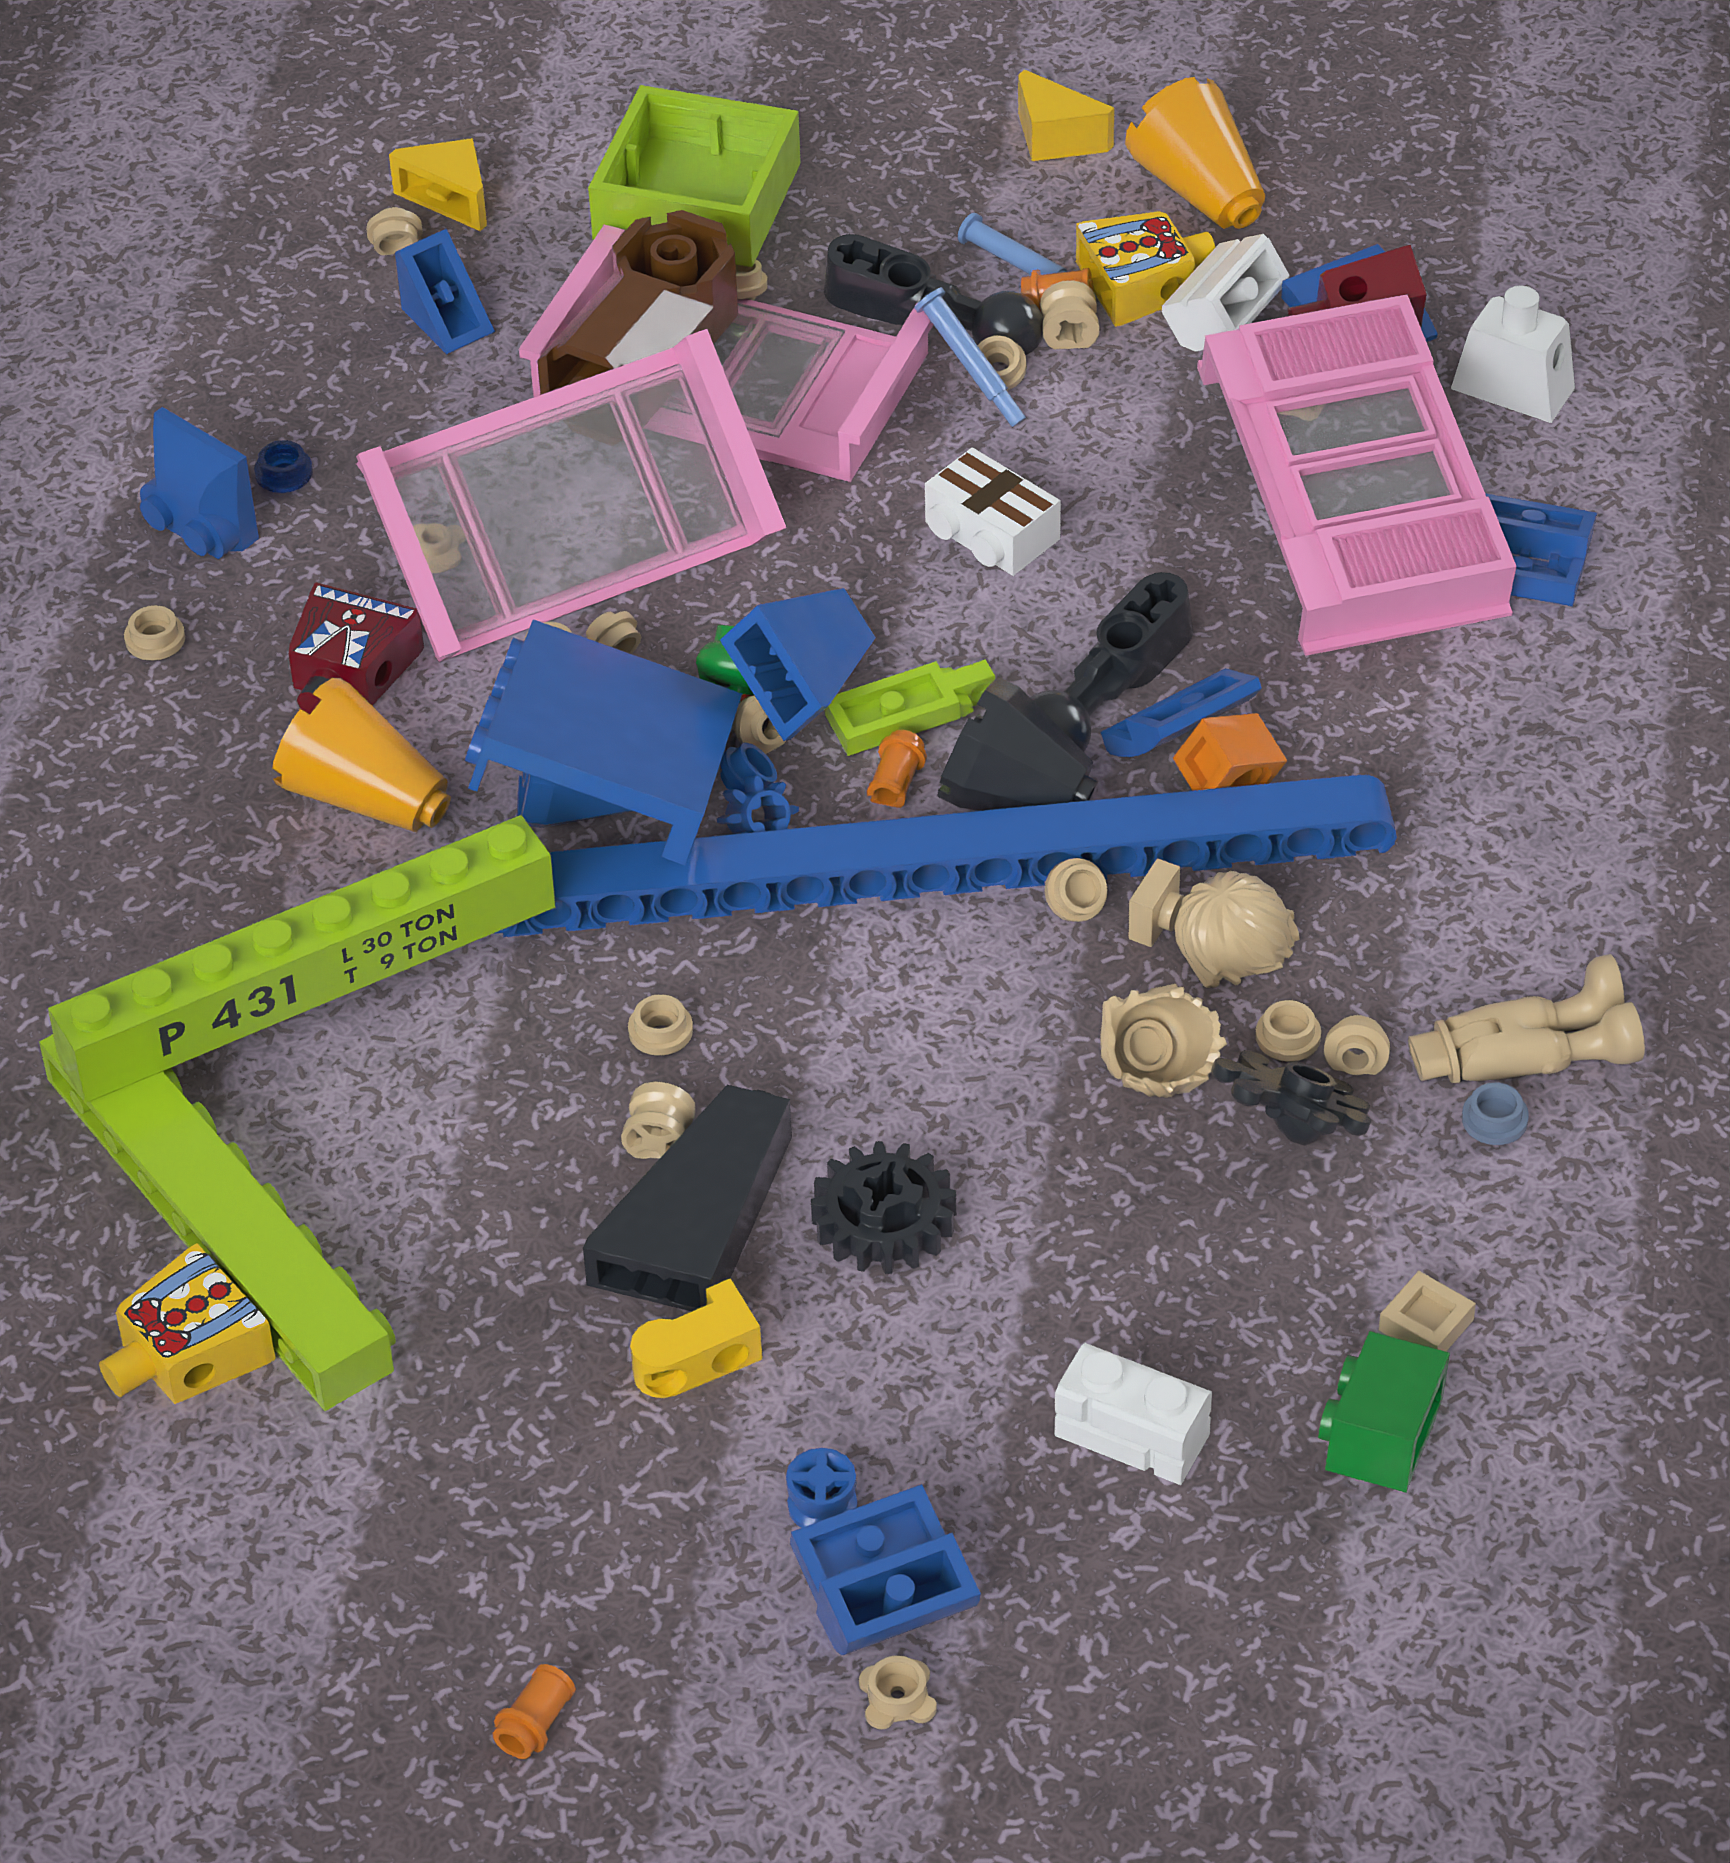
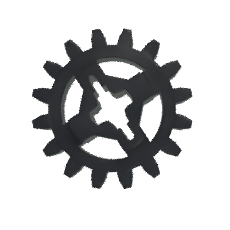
(883, 1207)

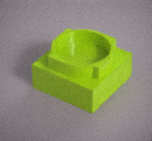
(701, 158)

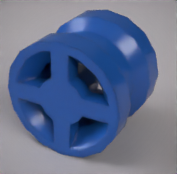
(814, 1475)

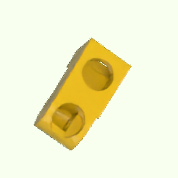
(696, 1345)

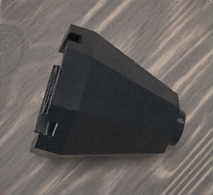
(1014, 757)

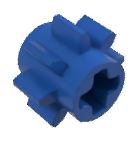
(741, 804)

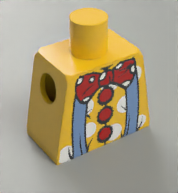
(1137, 261)
(187, 1331)

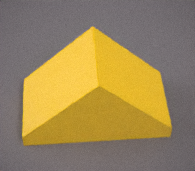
(1062, 121)
(442, 179)

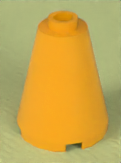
(1198, 152)
(359, 762)

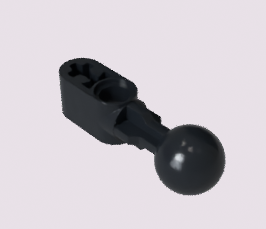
(889, 282)
(1131, 650)

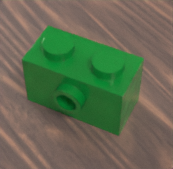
(1384, 1410)

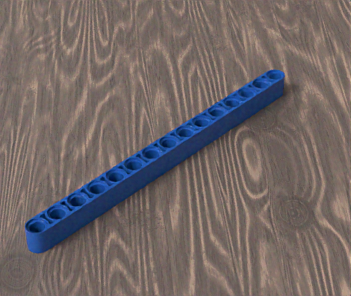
(965, 852)

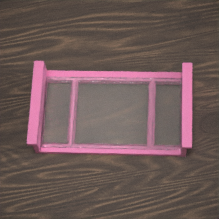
(572, 496)

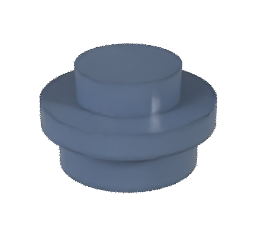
(1495, 1114)

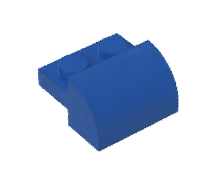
(883, 1570)

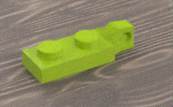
(906, 701)

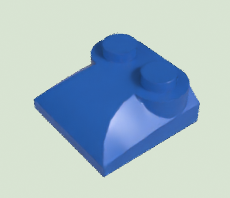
(198, 489)

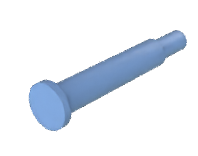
(1007, 249)
(969, 354)

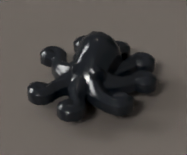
(1297, 1096)

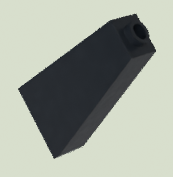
(694, 1205)

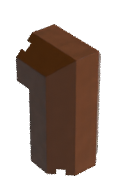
(663, 288)

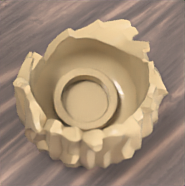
(1234, 928)
(1164, 1028)

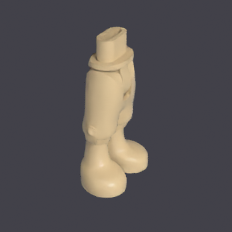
(1529, 1033)

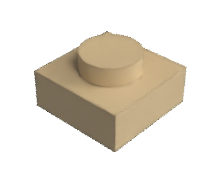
(1155, 903)
(1427, 1313)

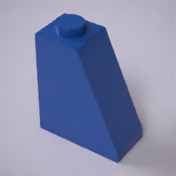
(798, 654)

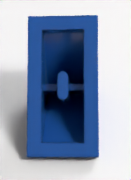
(440, 293)

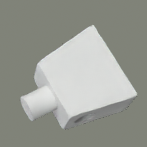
(1518, 356)

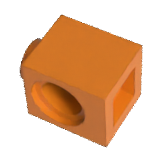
(1229, 753)

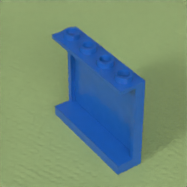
(607, 728)

